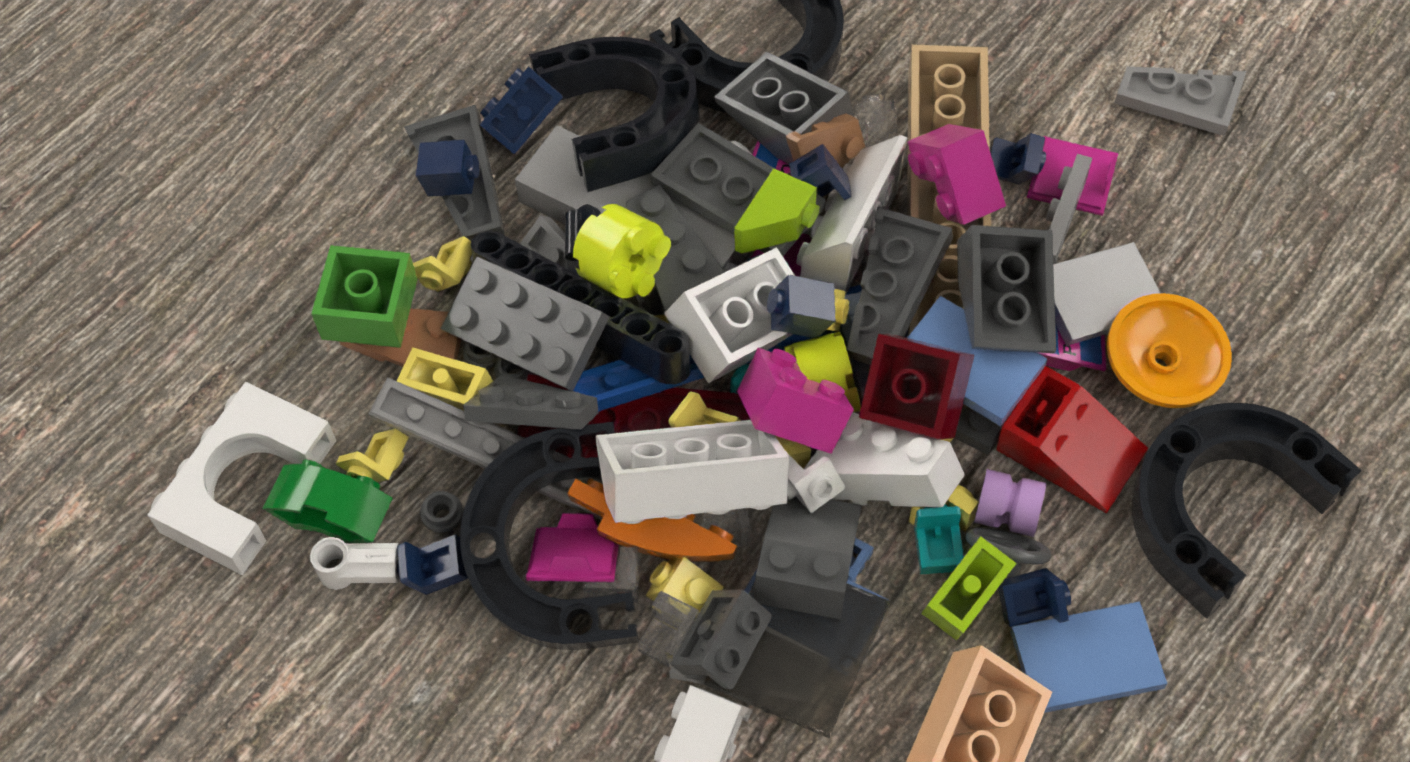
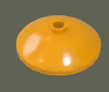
(1181, 336)

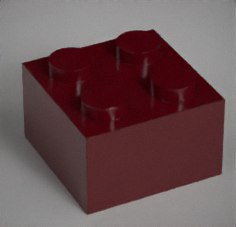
(916, 386)

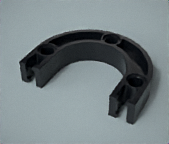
(815, 52)
(634, 66)
(1216, 434)
(490, 515)

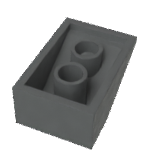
(780, 99)
(1008, 288)
(807, 557)

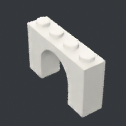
(249, 425)

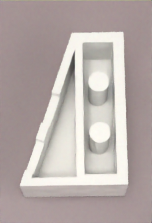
(892, 465)
(703, 728)

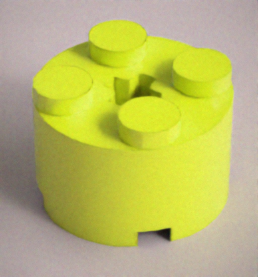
(620, 251)
(827, 360)

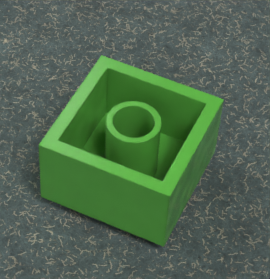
(364, 296)

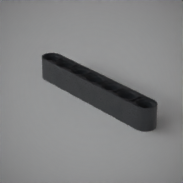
(629, 332)

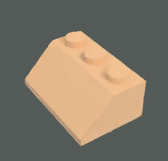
(981, 712)

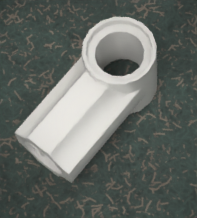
(359, 562)

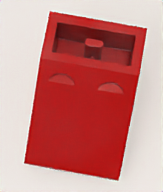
(1071, 440)

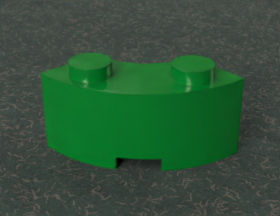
(328, 502)

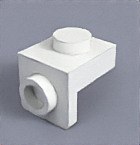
(815, 484)

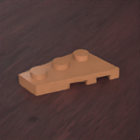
(421, 332)

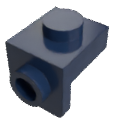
(1018, 160)
(431, 566)
(1034, 597)

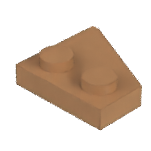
(840, 136)

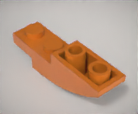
(656, 536)

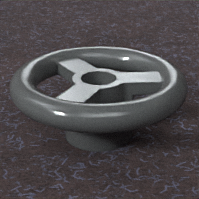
(1015, 546)

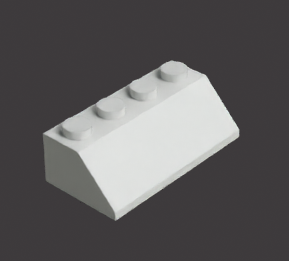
(848, 224)
(691, 471)

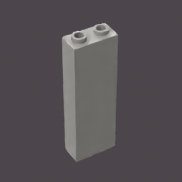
(554, 187)

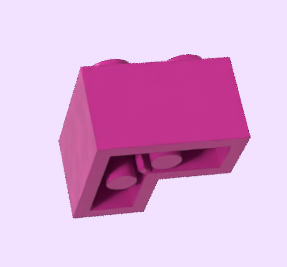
(962, 170)
(790, 405)

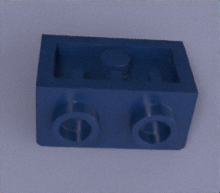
(520, 109)

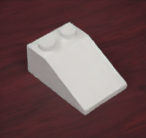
(730, 315)

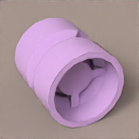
(1010, 503)

